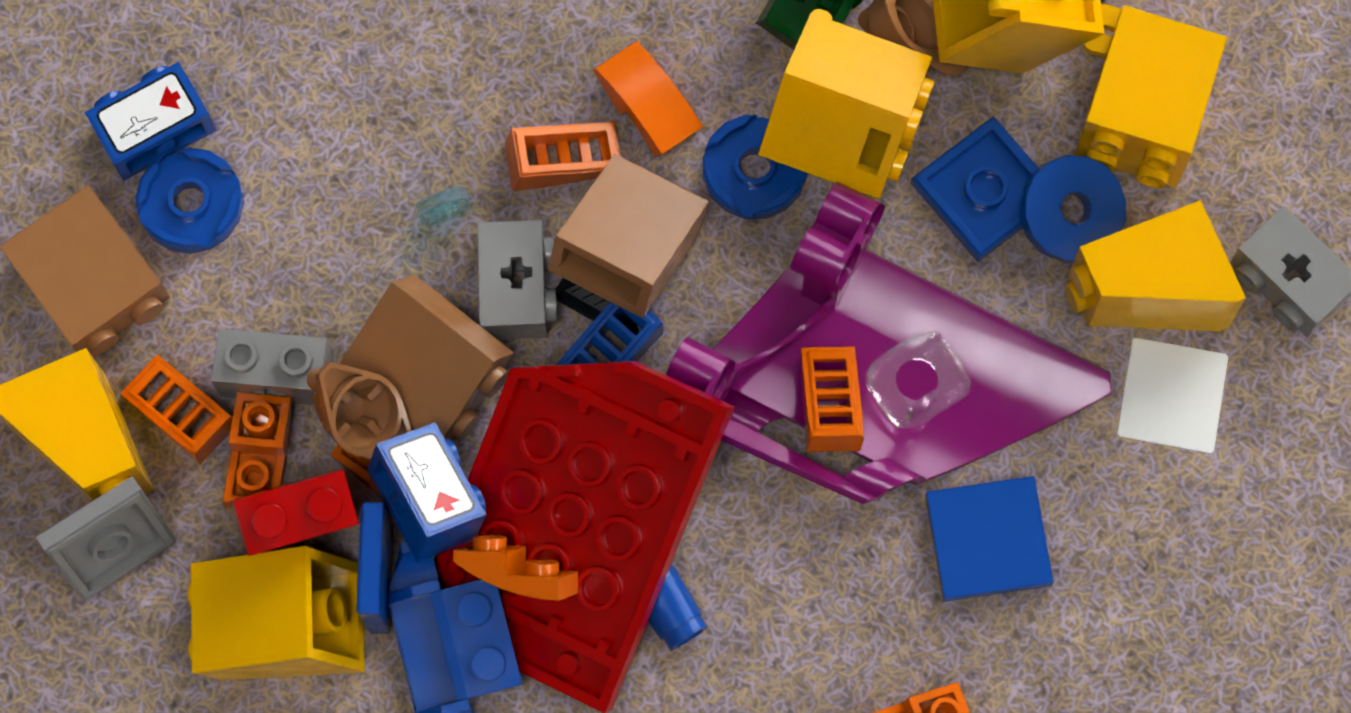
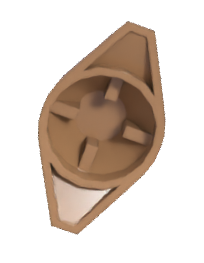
(357, 407)

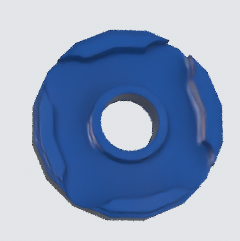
(735, 191)
(1042, 201)
(197, 229)

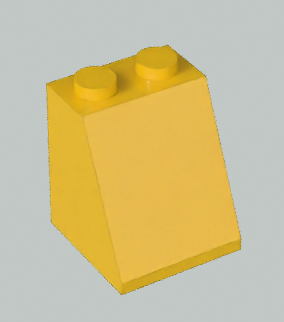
(1157, 276)
(74, 424)
(275, 616)

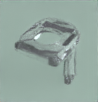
(932, 349)

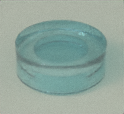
(443, 206)

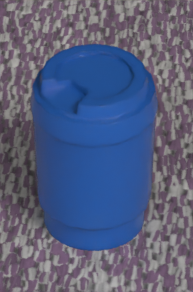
(675, 613)

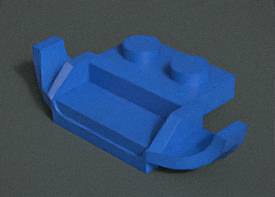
(449, 638)

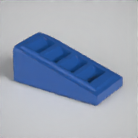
(609, 320)

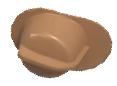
(909, 25)

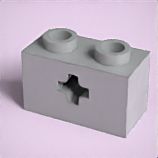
(1287, 245)
(508, 249)
(267, 364)

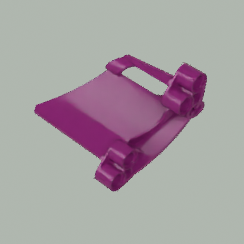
(852, 297)

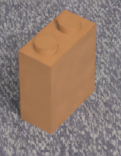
(627, 235)
(86, 272)
(431, 356)

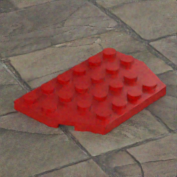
(603, 479)

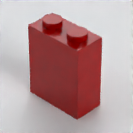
(294, 512)

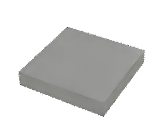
(106, 538)

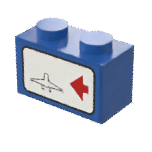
(150, 119)
(427, 491)

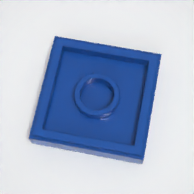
(978, 188)
(989, 539)
(374, 567)

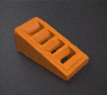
(546, 174)
(831, 436)
(207, 437)

